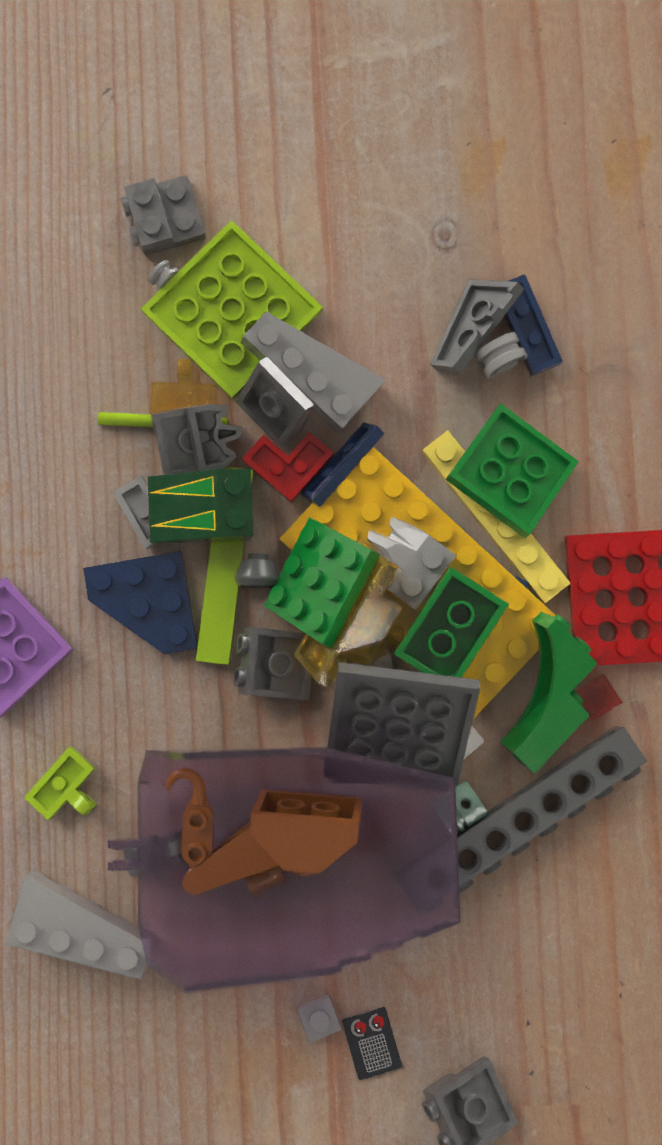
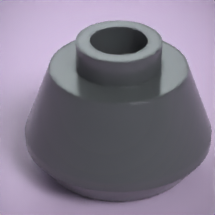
(257, 572)

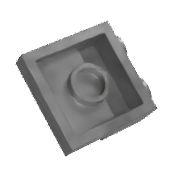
(162, 214)
(274, 402)
(270, 665)
(469, 1106)

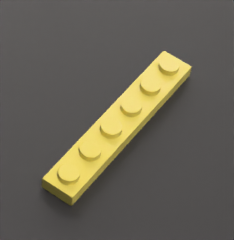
(522, 553)

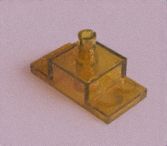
(364, 629)

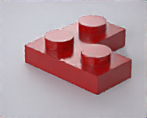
(289, 472)

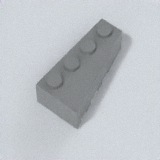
(325, 376)

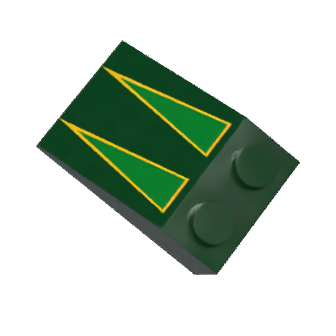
(201, 506)

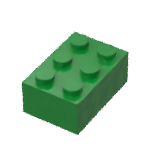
(451, 626)

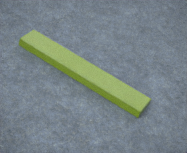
(220, 601)

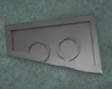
(472, 322)

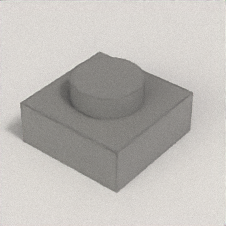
(319, 1018)

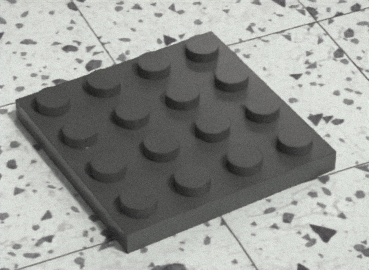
(403, 717)

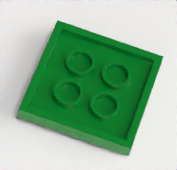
(512, 470)
(321, 581)

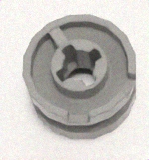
(500, 355)

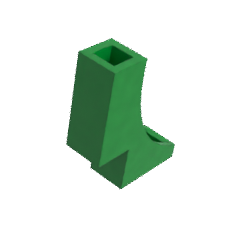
(554, 705)

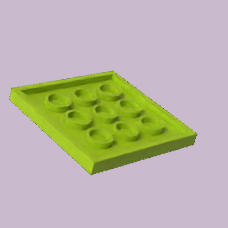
(220, 299)

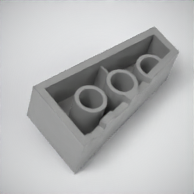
(71, 928)

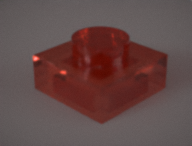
(598, 697)

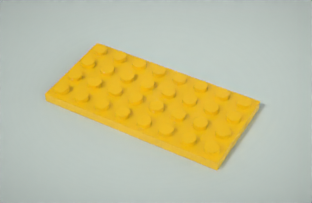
(380, 491)

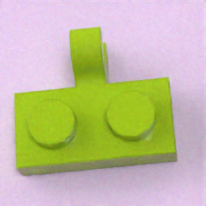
(62, 785)

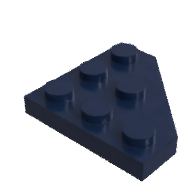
(147, 598)

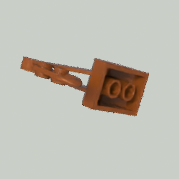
(285, 830)

